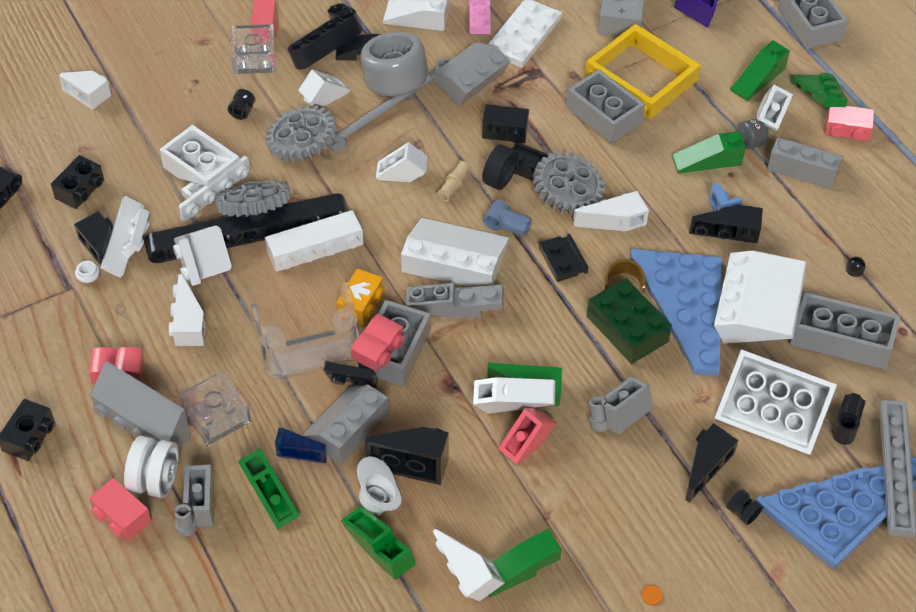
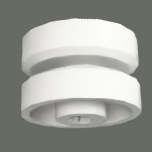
(151, 467)

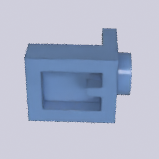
(720, 199)

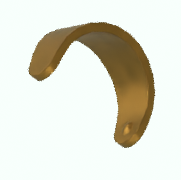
(628, 267)

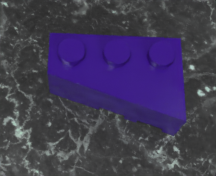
(699, 10)

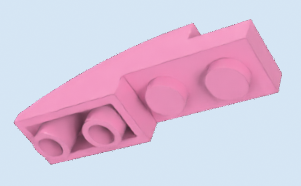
(479, 17)

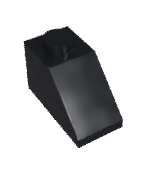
(94, 234)

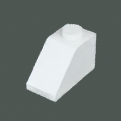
(86, 87)
(322, 88)
(774, 107)
(402, 165)

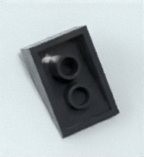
(412, 453)

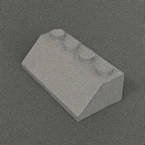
(138, 407)

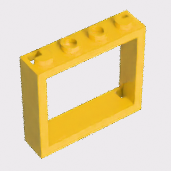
(656, 49)

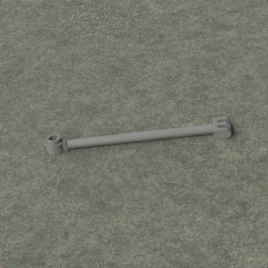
(339, 142)

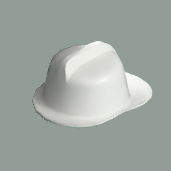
(378, 486)

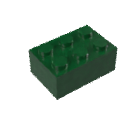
(629, 320)

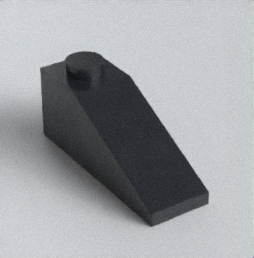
(713, 451)

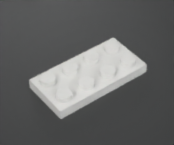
(525, 31)

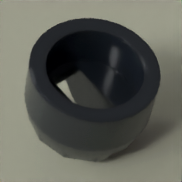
(855, 266)

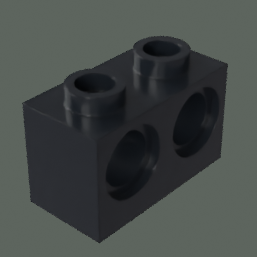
(77, 182)

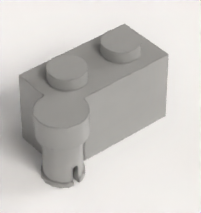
(621, 406)
(197, 500)

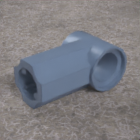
(501, 216)

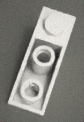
(617, 213)
(189, 321)
(511, 394)
(474, 571)

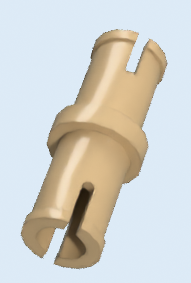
(453, 181)

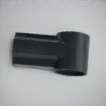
(848, 419)

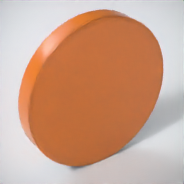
(652, 595)

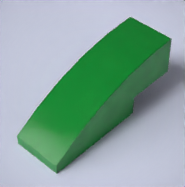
(379, 542)
(525, 559)

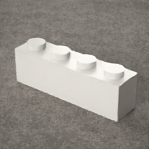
(314, 240)

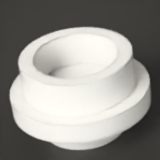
(87, 272)

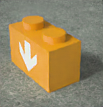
(365, 291)

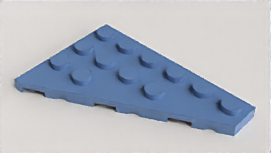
(688, 297)
(833, 514)

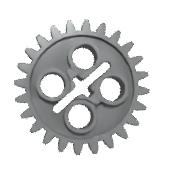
(301, 133)
(568, 182)
(253, 198)

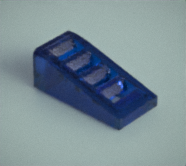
(299, 447)

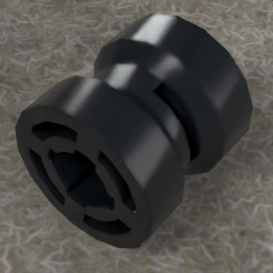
(241, 104)
(744, 506)

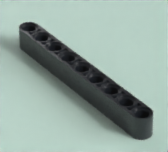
(250, 228)

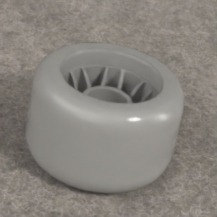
(394, 64)

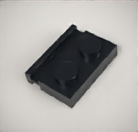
(527, 160)
(563, 257)
(345, 373)

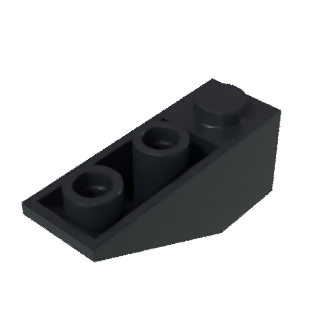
(731, 223)

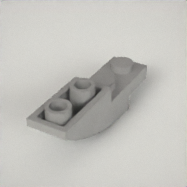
(451, 302)

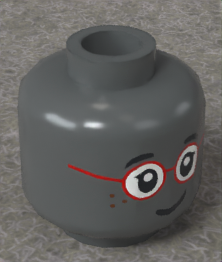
(753, 133)

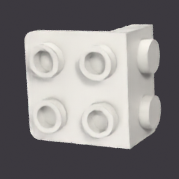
(202, 254)

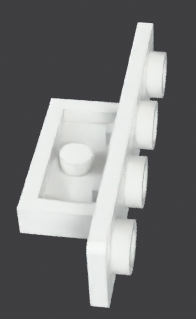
(200, 195)
(125, 236)

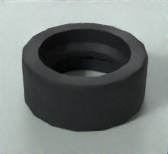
(500, 167)

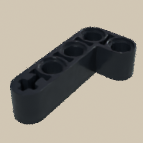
(341, 28)

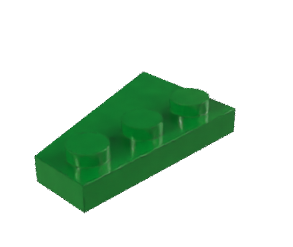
(823, 87)

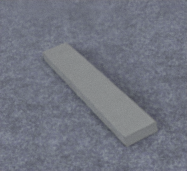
(897, 469)

